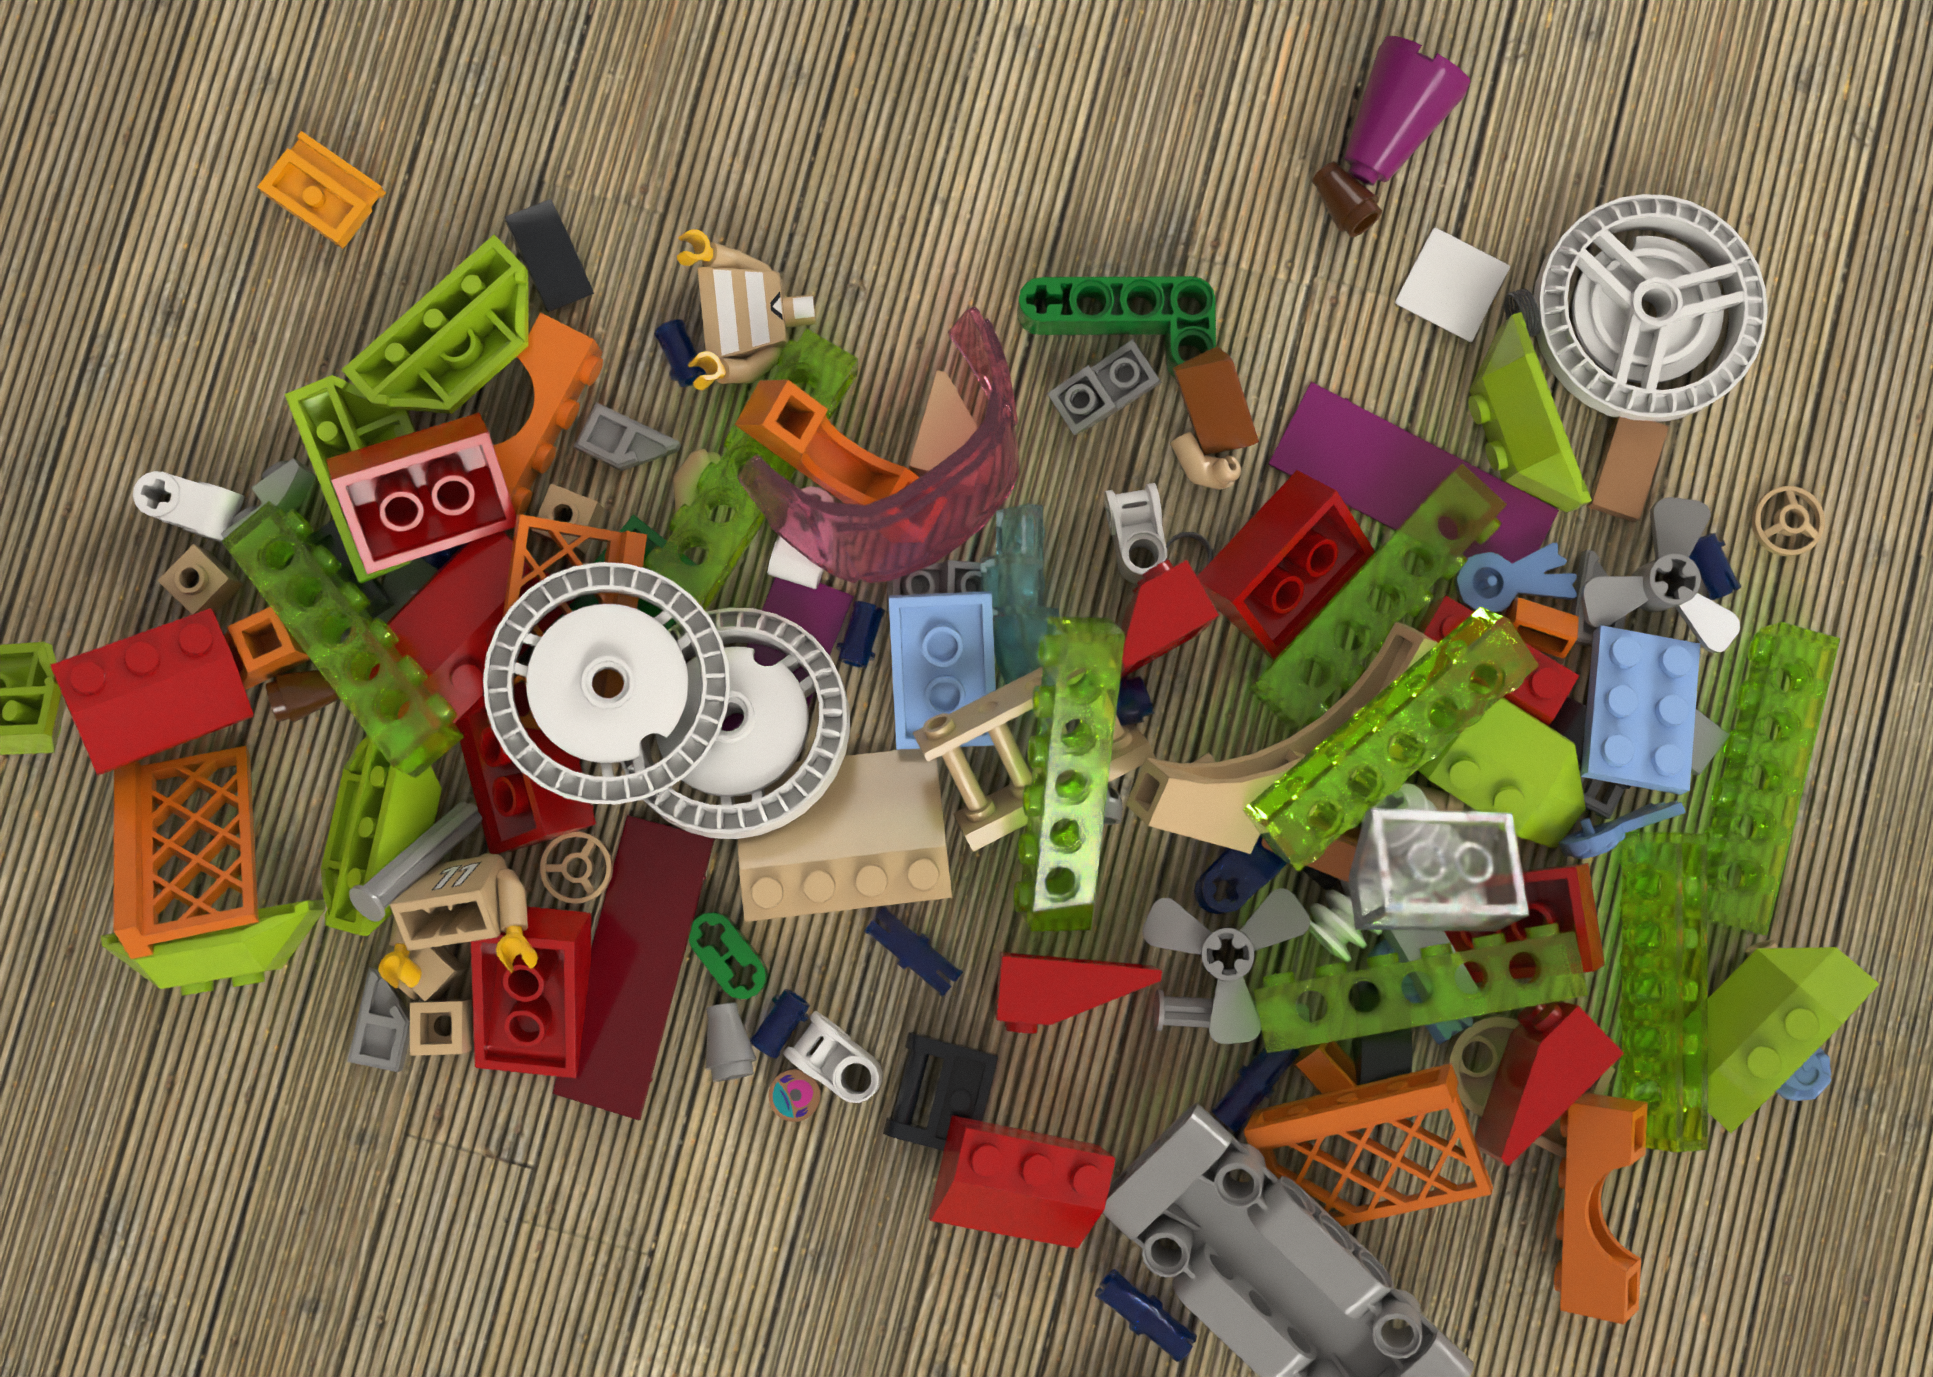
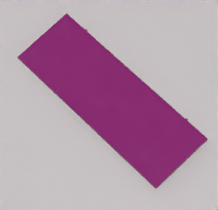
(1393, 471)

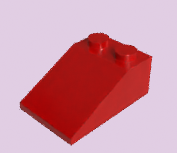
(1553, 896)
(1056, 988)
(537, 1014)
(1540, 1075)

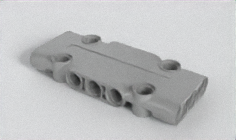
(1269, 1263)

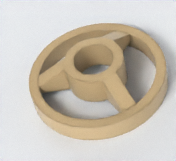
(1780, 526)
(564, 867)

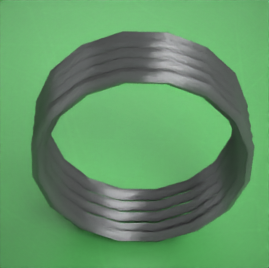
(1518, 299)
(1200, 538)

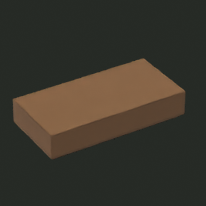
(1627, 468)

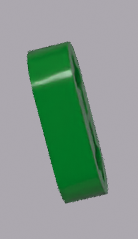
(718, 963)

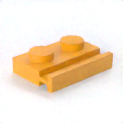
(321, 190)

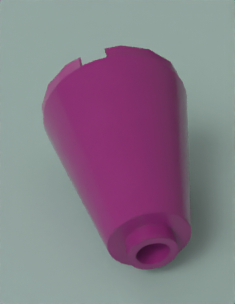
(1401, 108)

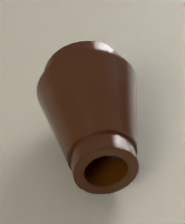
(1347, 200)
(299, 694)

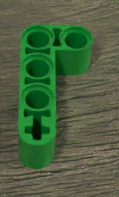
(1116, 317)

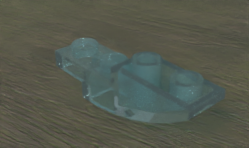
(1017, 589)

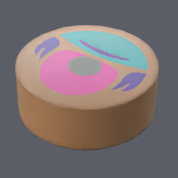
(794, 1095)

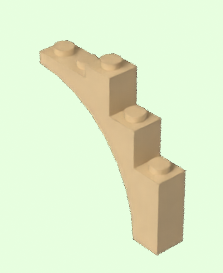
(1210, 798)

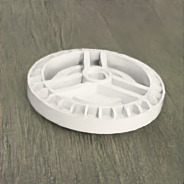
(1678, 285)
(599, 640)
(766, 740)

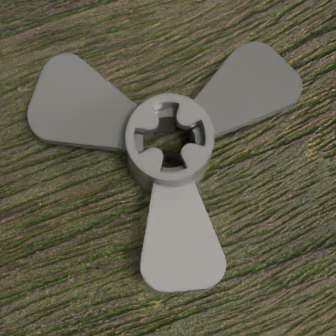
(1675, 531)
(1233, 1010)

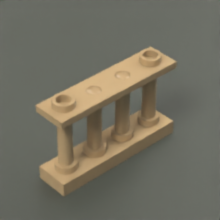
(1002, 812)

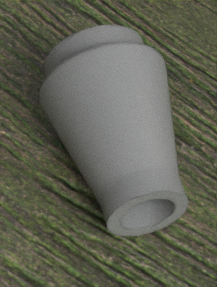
(728, 1046)

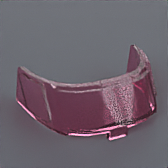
(926, 516)

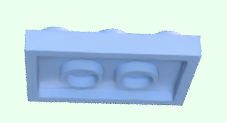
(939, 658)
(1641, 710)

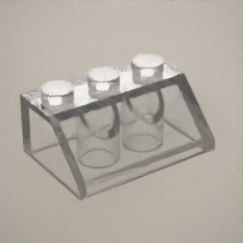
(1437, 871)

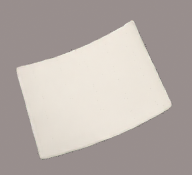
(1452, 284)

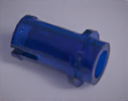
(679, 352)
(1714, 566)
(860, 635)
(780, 1023)

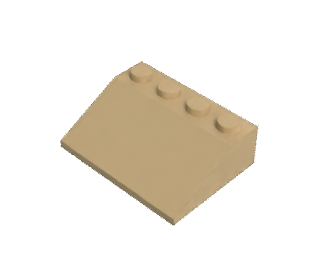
(859, 846)

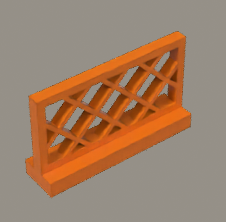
(621, 548)
(139, 861)
(1364, 1107)

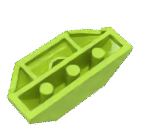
(450, 337)
(335, 421)
(1523, 421)
(29, 699)
(1516, 768)
(371, 824)
(232, 952)
(1773, 1021)

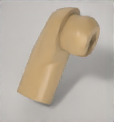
(1203, 469)
(688, 474)

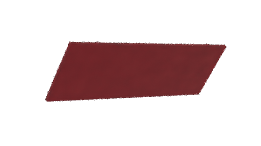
(636, 963)

